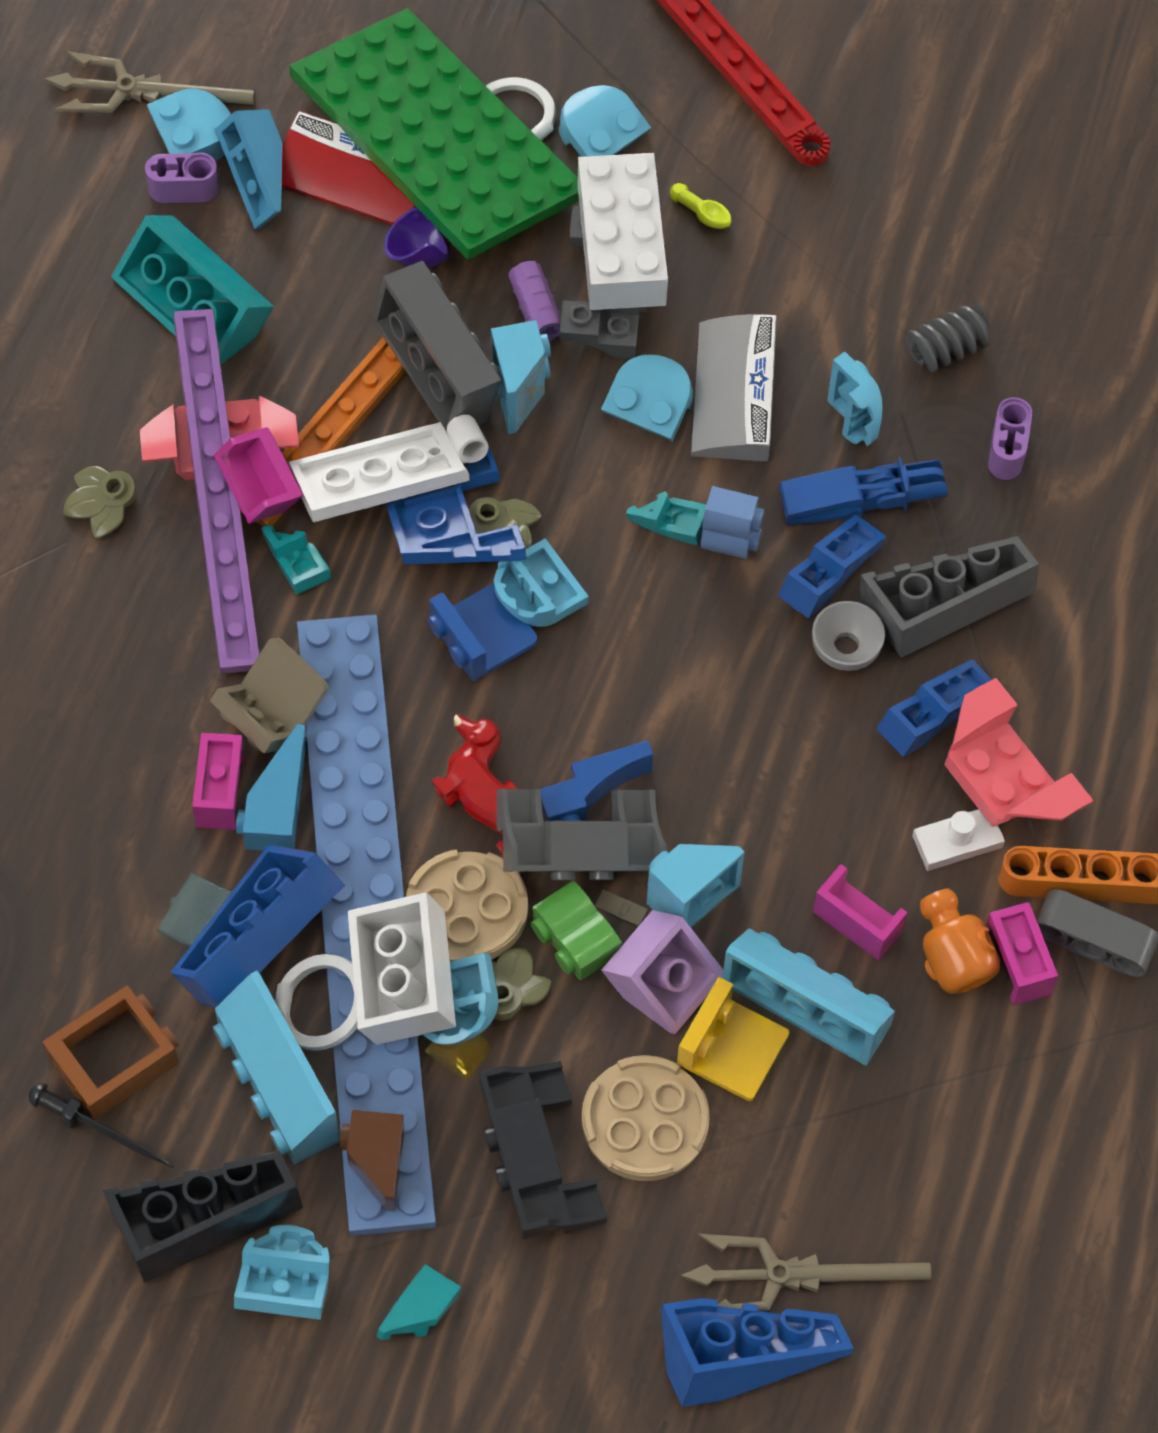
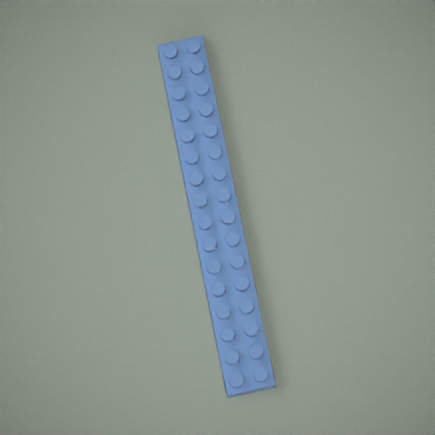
(361, 846)

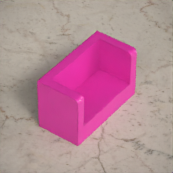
(258, 475)
(217, 780)
(857, 915)
(1023, 952)

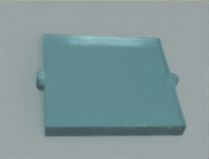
(192, 909)

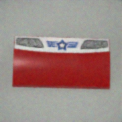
(331, 168)

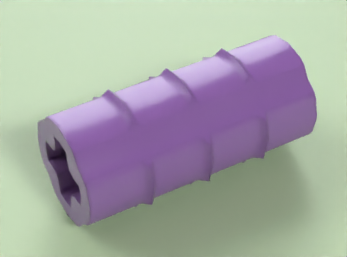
(535, 297)

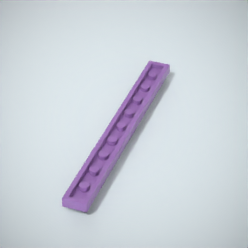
(216, 502)

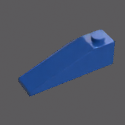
(730, 1351)

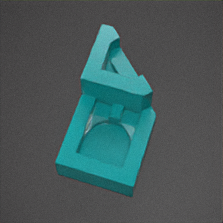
(671, 518)
(297, 559)
(420, 1304)

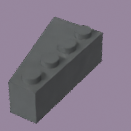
(948, 593)

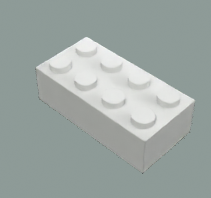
(622, 231)

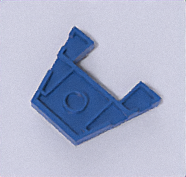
(440, 528)

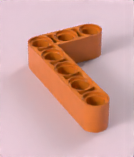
(1080, 866)

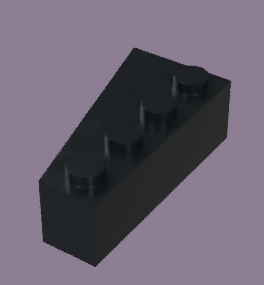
(201, 1211)

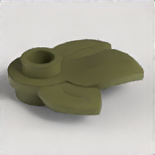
(96, 502)
(505, 514)
(517, 983)

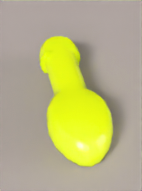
(708, 211)

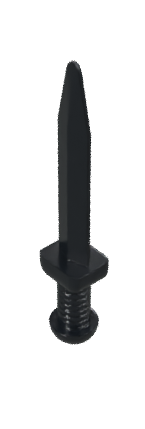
(72, 1112)

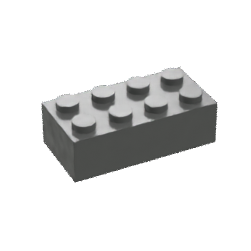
(435, 345)

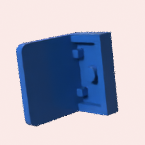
(479, 631)

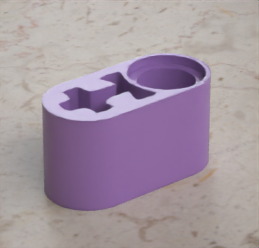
(178, 180)
(1010, 435)

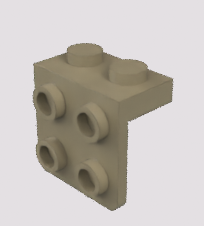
(272, 697)

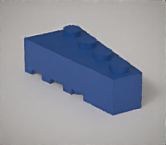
(256, 922)

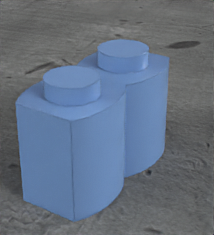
(731, 523)

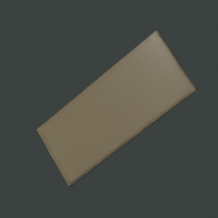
(621, 908)

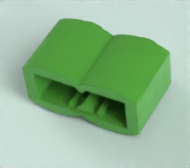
(575, 930)

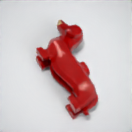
(469, 773)

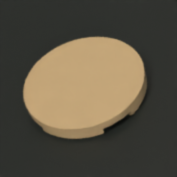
(480, 901)
(645, 1118)

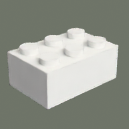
(401, 968)

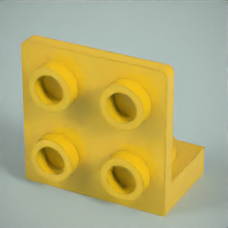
(731, 1043)

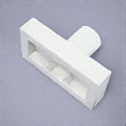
(956, 839)

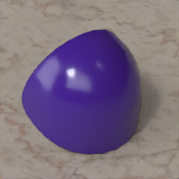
(416, 240)

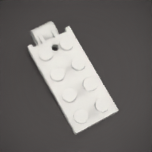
(388, 467)

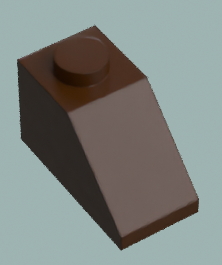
(375, 1152)

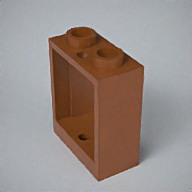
(103, 1099)

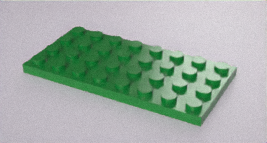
(437, 132)

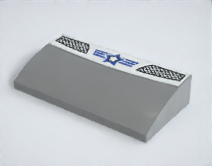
(734, 387)

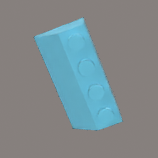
(807, 995)
(276, 1070)

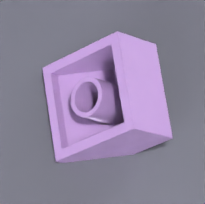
(663, 970)

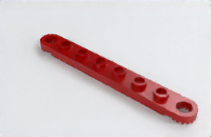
(750, 78)

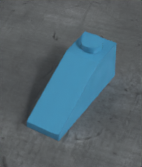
(255, 159)
(275, 798)

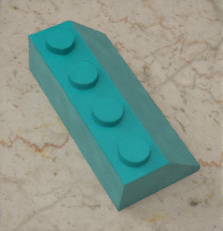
(175, 272)

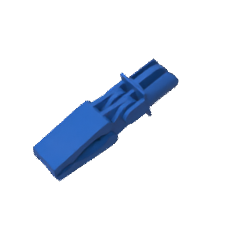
(850, 491)

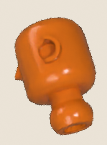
(958, 946)

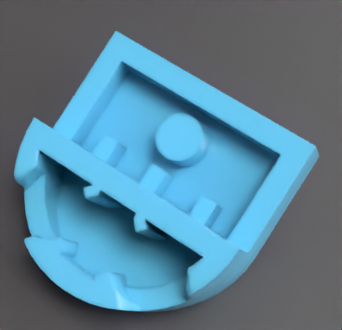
(189, 121)
(600, 121)
(650, 395)
(856, 399)
(539, 588)
(473, 998)
(284, 1274)

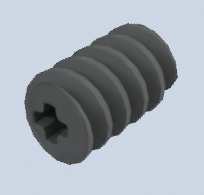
(949, 335)

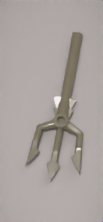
(131, 87)
(797, 1273)

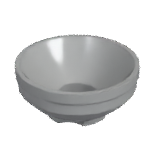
(851, 621)

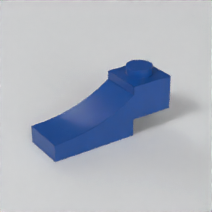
(830, 565)
(931, 709)
(594, 779)

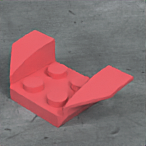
(168, 436)
(999, 767)

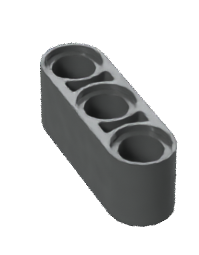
(1097, 933)

